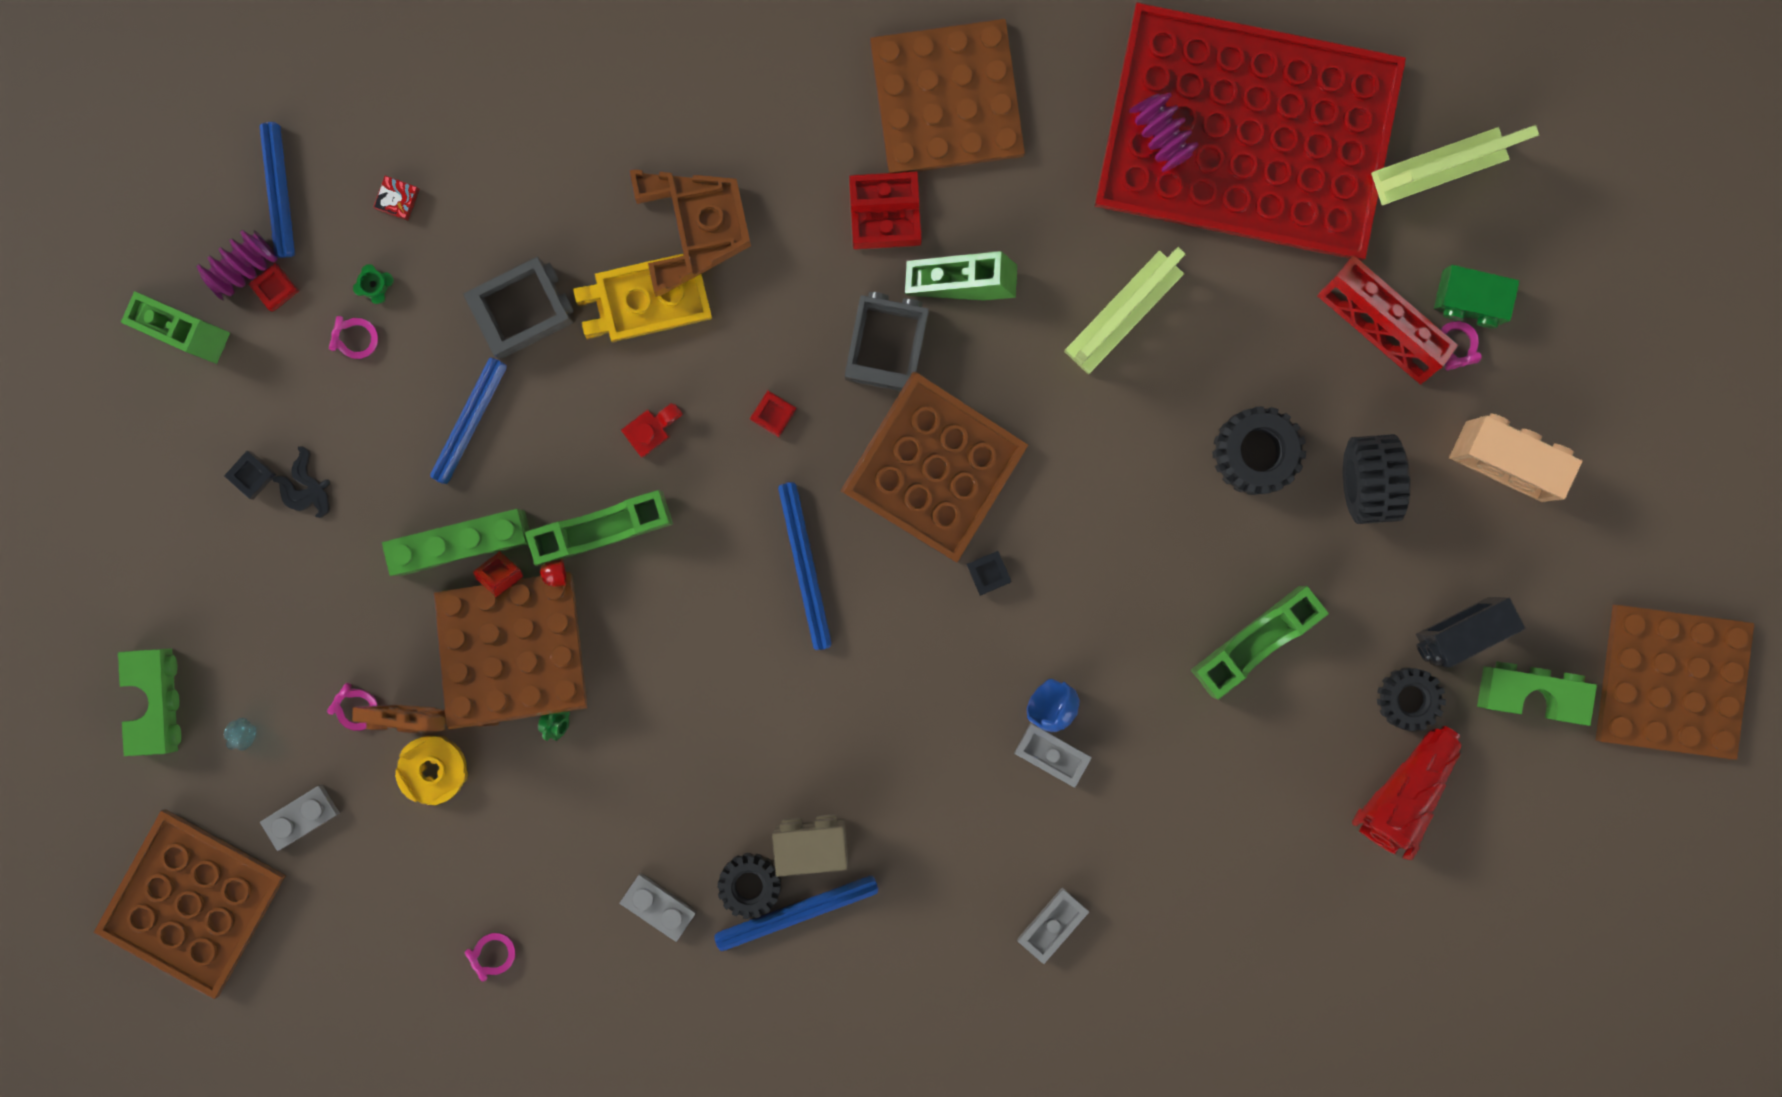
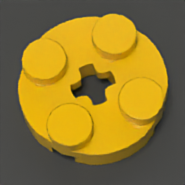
(427, 789)

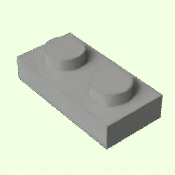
(1052, 755)
(299, 817)
(658, 907)
(1053, 925)

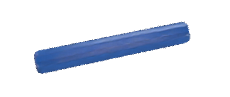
(277, 190)
(468, 420)

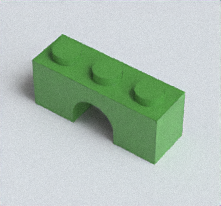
(154, 674)
(1565, 698)

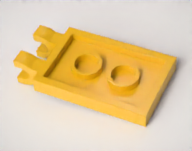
(630, 306)

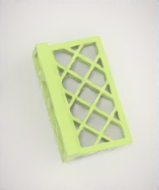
(1446, 163)
(1125, 310)

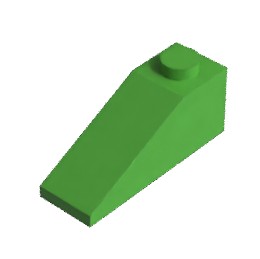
(963, 277)
(175, 327)

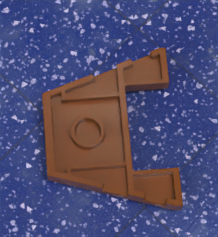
(707, 220)
(403, 717)

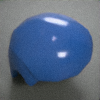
(1053, 706)

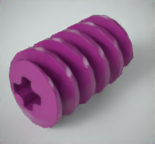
(1165, 130)
(236, 264)

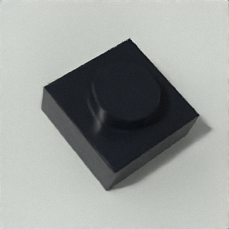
(250, 475)
(988, 573)

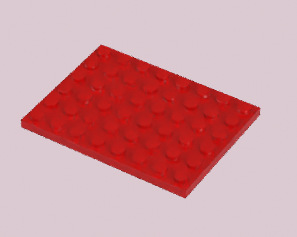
(1279, 128)

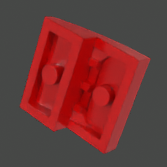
(885, 210)

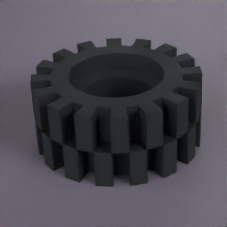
(1431, 699)
(744, 906)

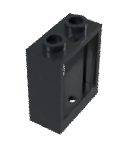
(1469, 632)

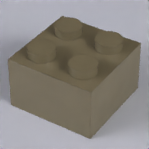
(810, 845)

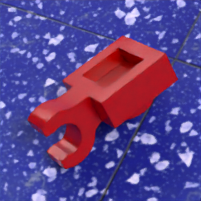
(649, 431)

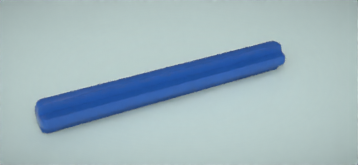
(804, 566)
(796, 913)

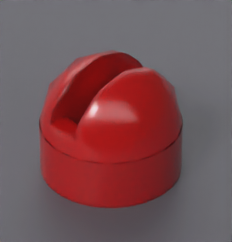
(554, 573)

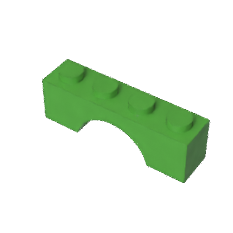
(599, 528)
(456, 542)
(1267, 633)

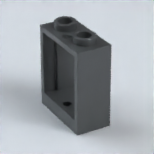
(880, 303)
(498, 344)

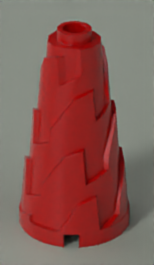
(1406, 802)

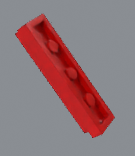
(1391, 317)

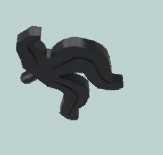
(304, 498)

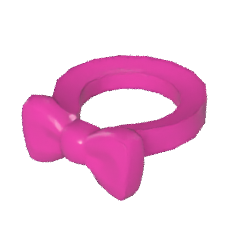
(339, 325)
(1472, 356)
(336, 708)
(472, 956)

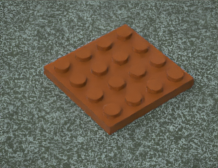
(947, 96)
(934, 467)
(509, 652)
(1675, 682)
(189, 904)

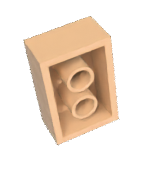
(1516, 458)

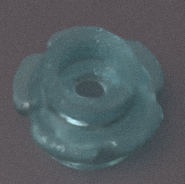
(240, 734)

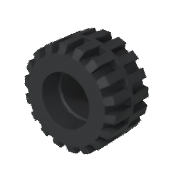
(1287, 444)
(1376, 479)

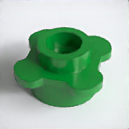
(364, 279)
(553, 725)

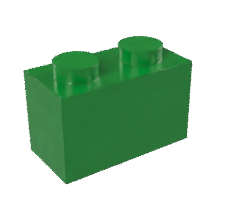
(1476, 296)

